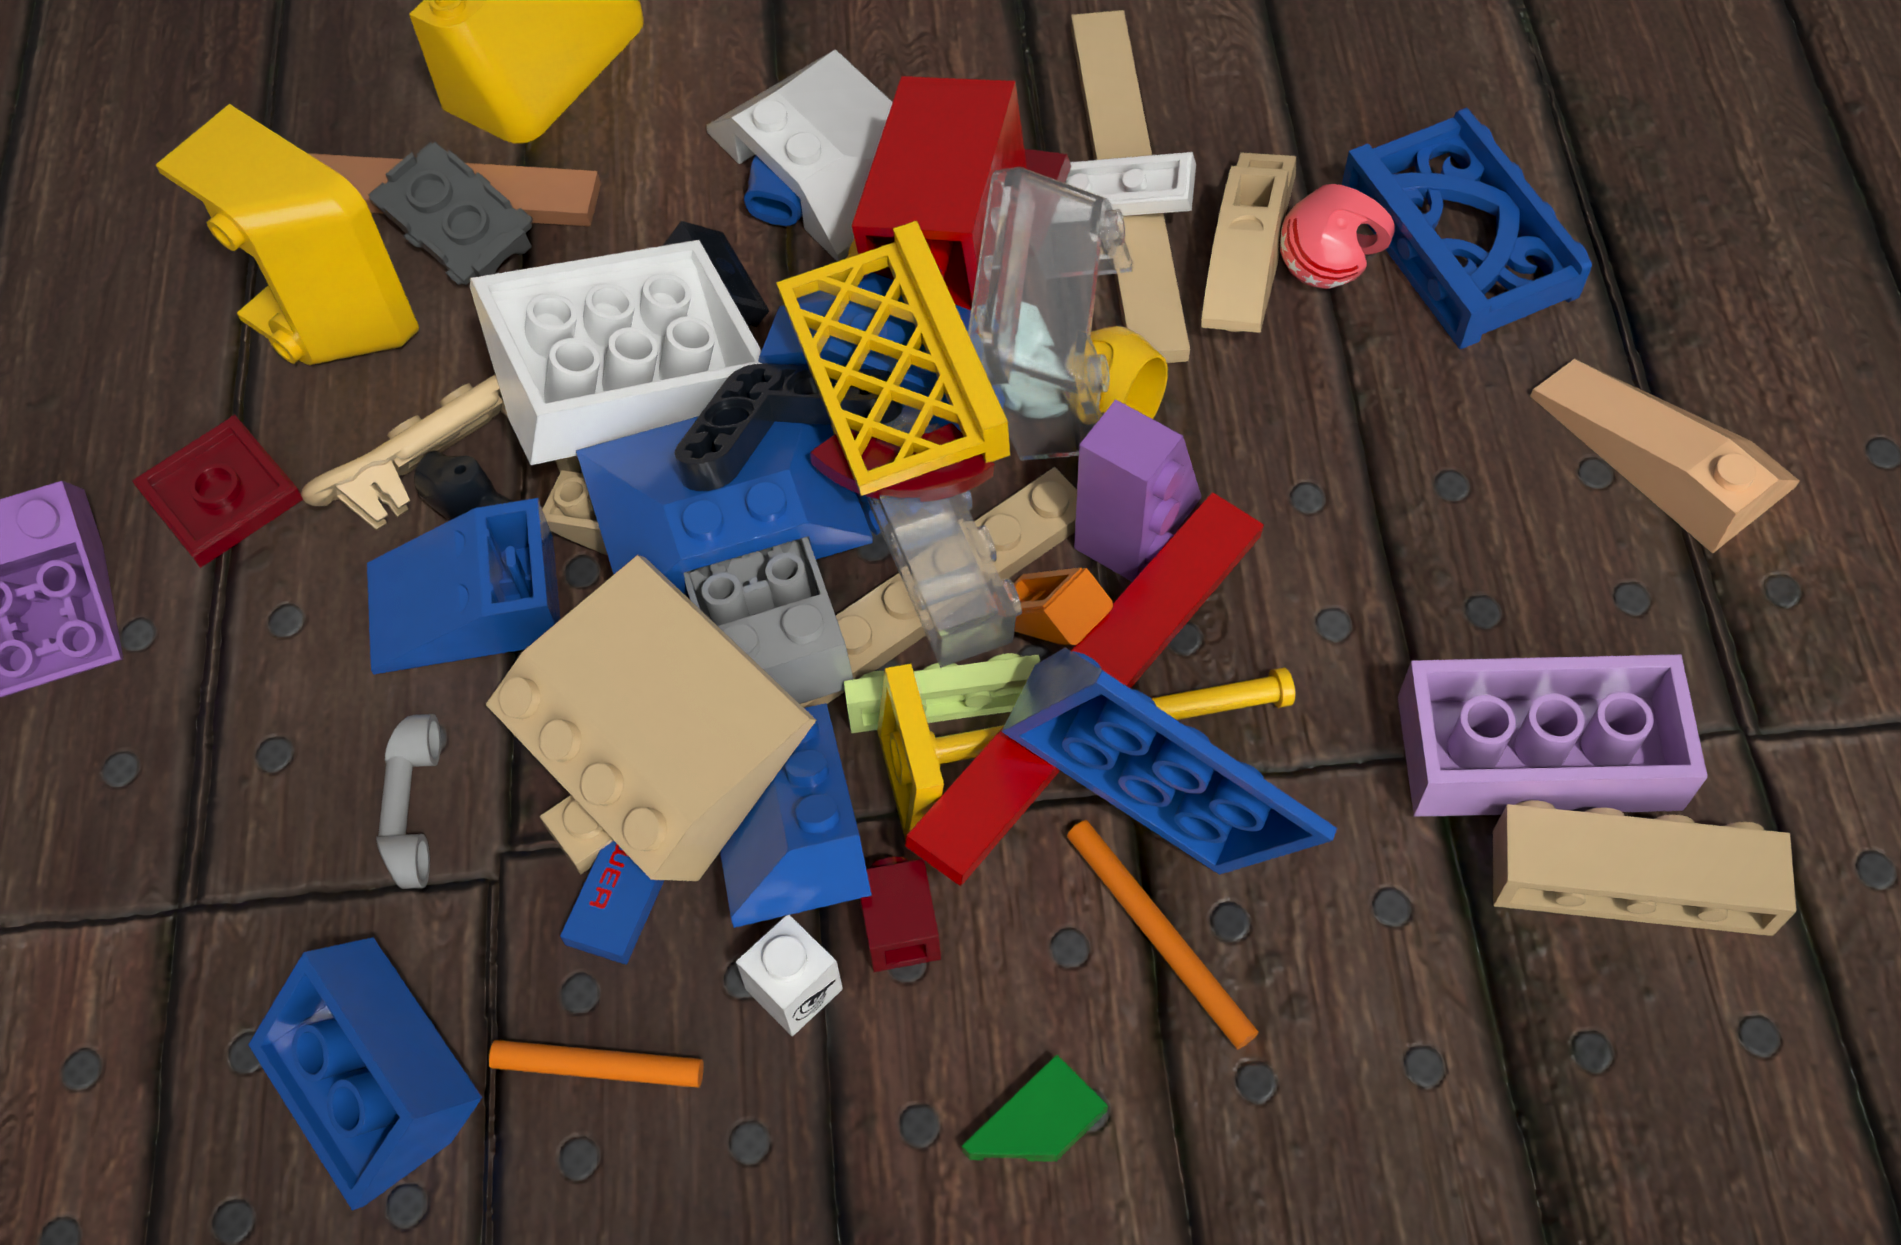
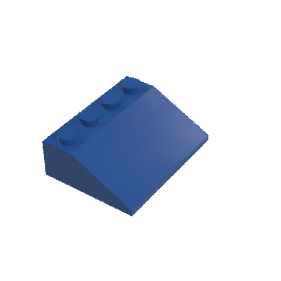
(1157, 767)

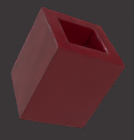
(900, 915)

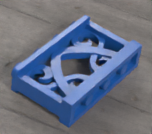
(1485, 182)

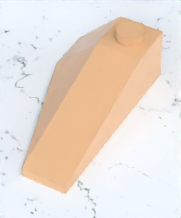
(1678, 460)

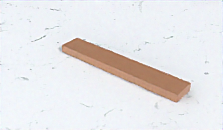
(543, 193)

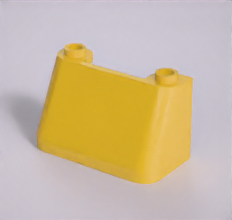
(519, 61)

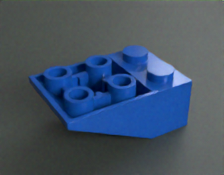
(464, 589)

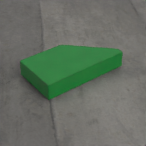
(1040, 1118)

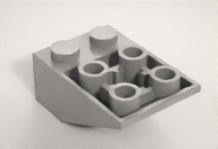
(778, 616)

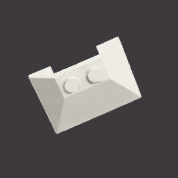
(817, 137)

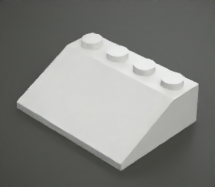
(609, 345)

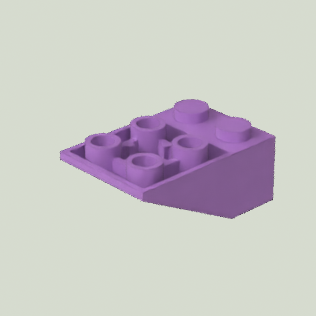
(52, 589)

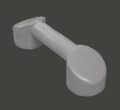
(411, 745)

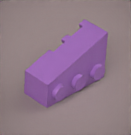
(1131, 490)

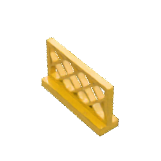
(948, 355)

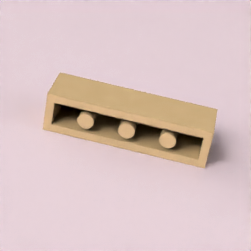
(1643, 868)

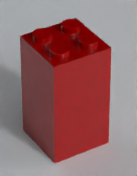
(938, 170)

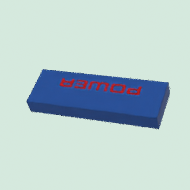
(611, 907)

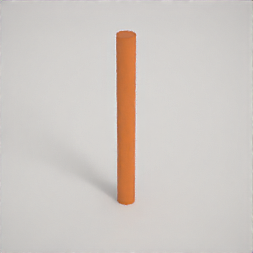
(1163, 935)

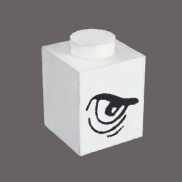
(790, 974)

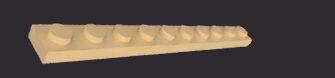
(884, 623)

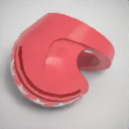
(1322, 239)

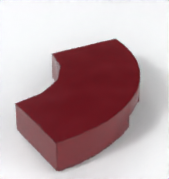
(927, 487)

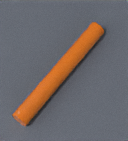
(596, 1063)

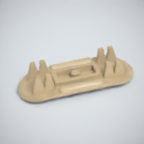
(378, 472)

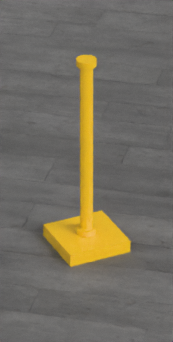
(916, 755)

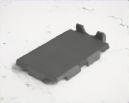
(452, 213)

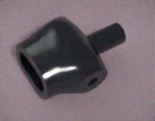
(454, 484)

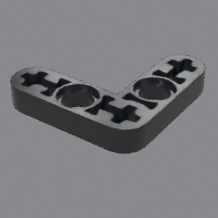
(747, 408)

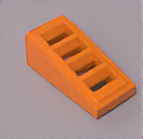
(1060, 605)

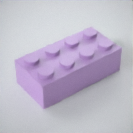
(1550, 733)

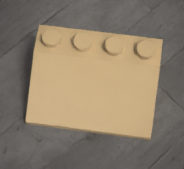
(651, 720)

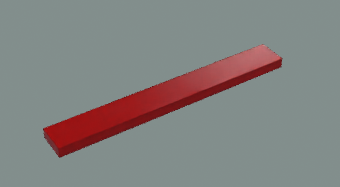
(1142, 623)

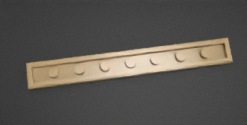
(1119, 130)

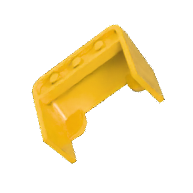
(310, 234)

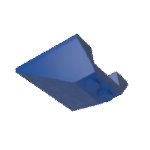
(769, 503)

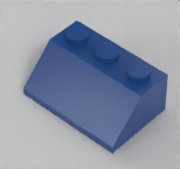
(799, 838)
(362, 1069)

